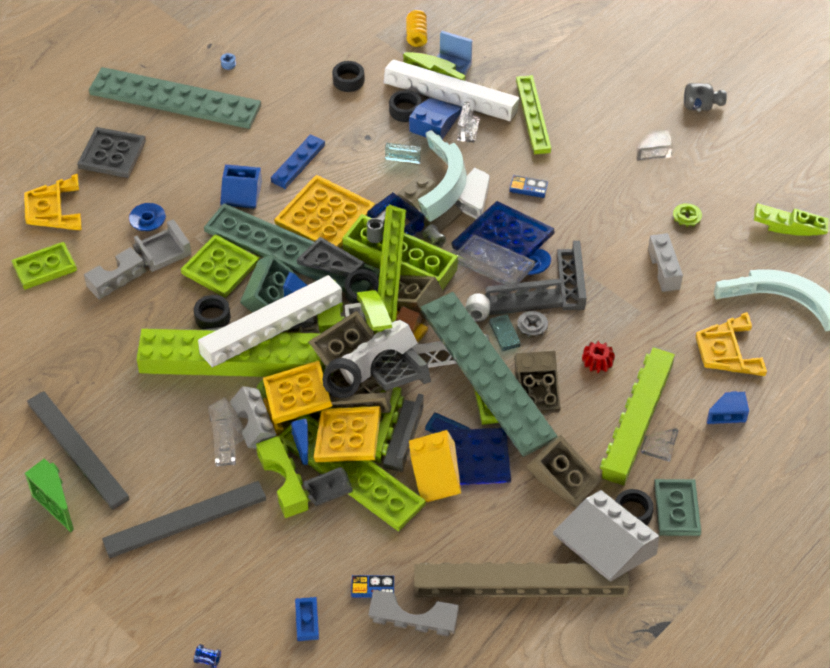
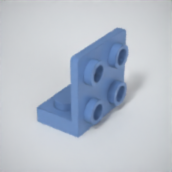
(456, 50)

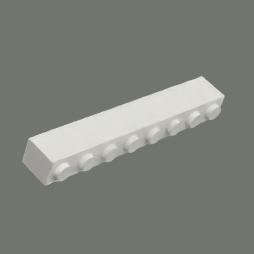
(451, 90)
(270, 321)

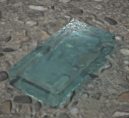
(403, 153)
(504, 332)

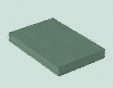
(677, 507)

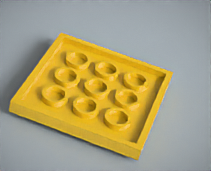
(323, 211)

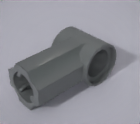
(375, 228)

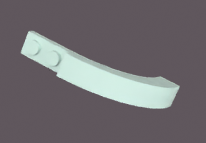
(452, 185)
(783, 284)

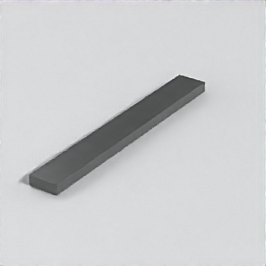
(78, 450)
(183, 519)

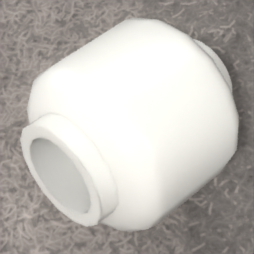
(478, 307)

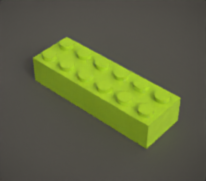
(417, 255)

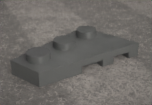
(329, 258)

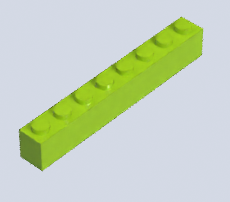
(637, 417)

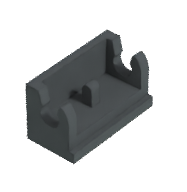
(328, 486)

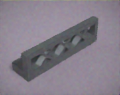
(578, 275)
(523, 299)
(404, 431)

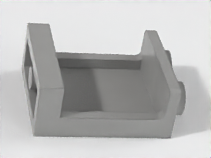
(163, 247)

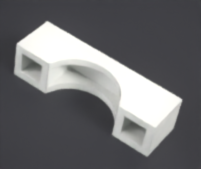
(396, 338)

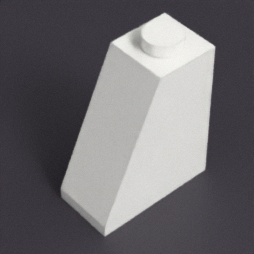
(474, 194)

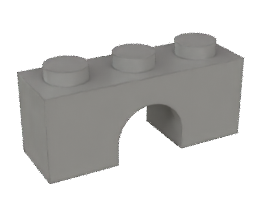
(663, 254)
(104, 282)
(250, 405)

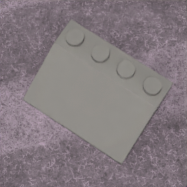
(607, 536)

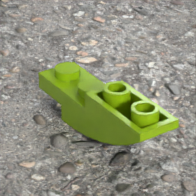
(433, 64)
(794, 223)

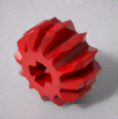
(598, 357)

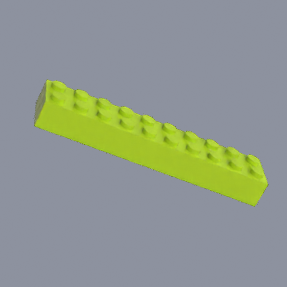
(178, 353)

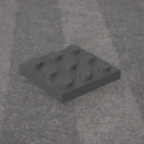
(111, 152)

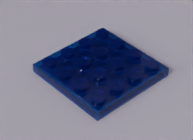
(507, 229)

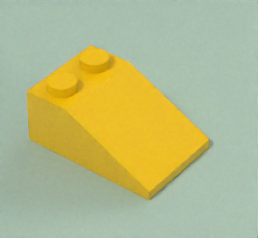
(435, 466)

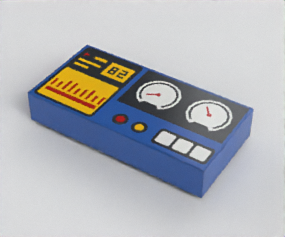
(528, 186)
(364, 585)

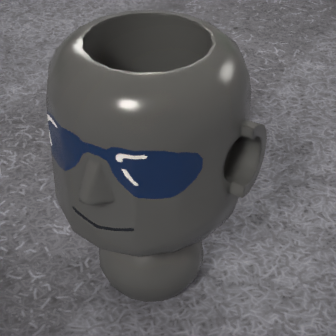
(702, 97)

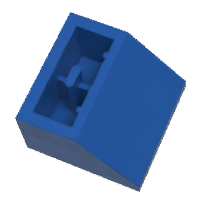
(241, 186)

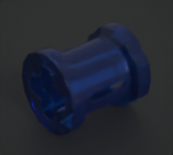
(207, 656)

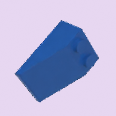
(433, 116)

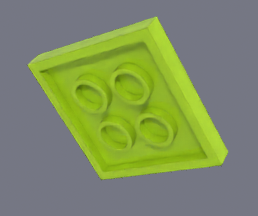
(220, 266)

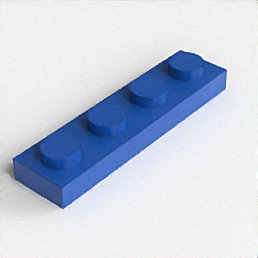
(297, 161)

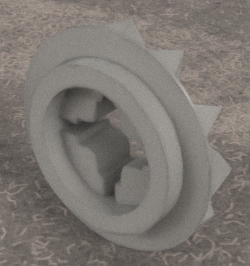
(532, 317)

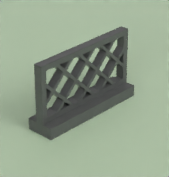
(414, 369)

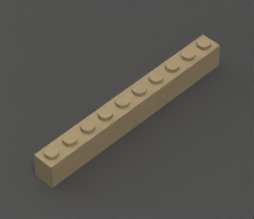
(515, 580)

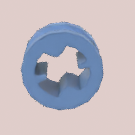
(228, 57)

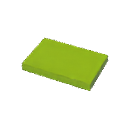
(44, 265)

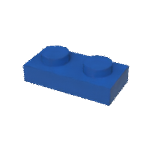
(306, 619)

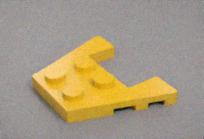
(44, 205)
(721, 350)

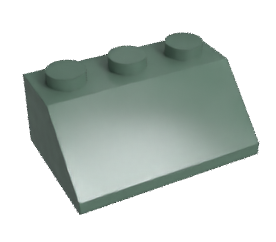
(265, 283)

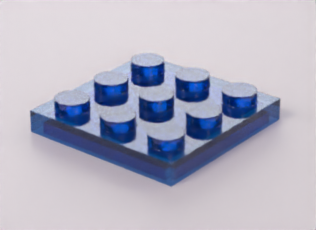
(482, 455)

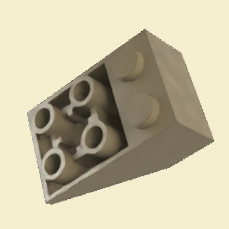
(539, 378)

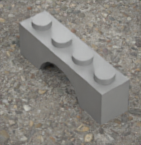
(440, 618)

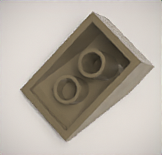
(418, 188)
(417, 291)
(341, 338)
(564, 471)

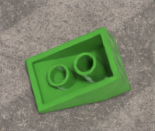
(48, 491)

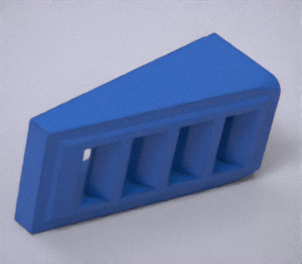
(300, 436)

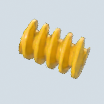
(416, 28)

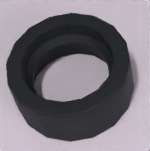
(348, 67)
(403, 96)
(358, 275)
(212, 301)
(341, 392)
(640, 497)

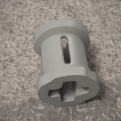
(434, 236)

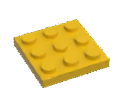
(296, 392)
(347, 434)

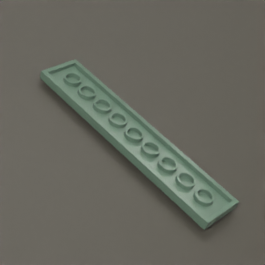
(175, 97)
(268, 239)
(488, 374)

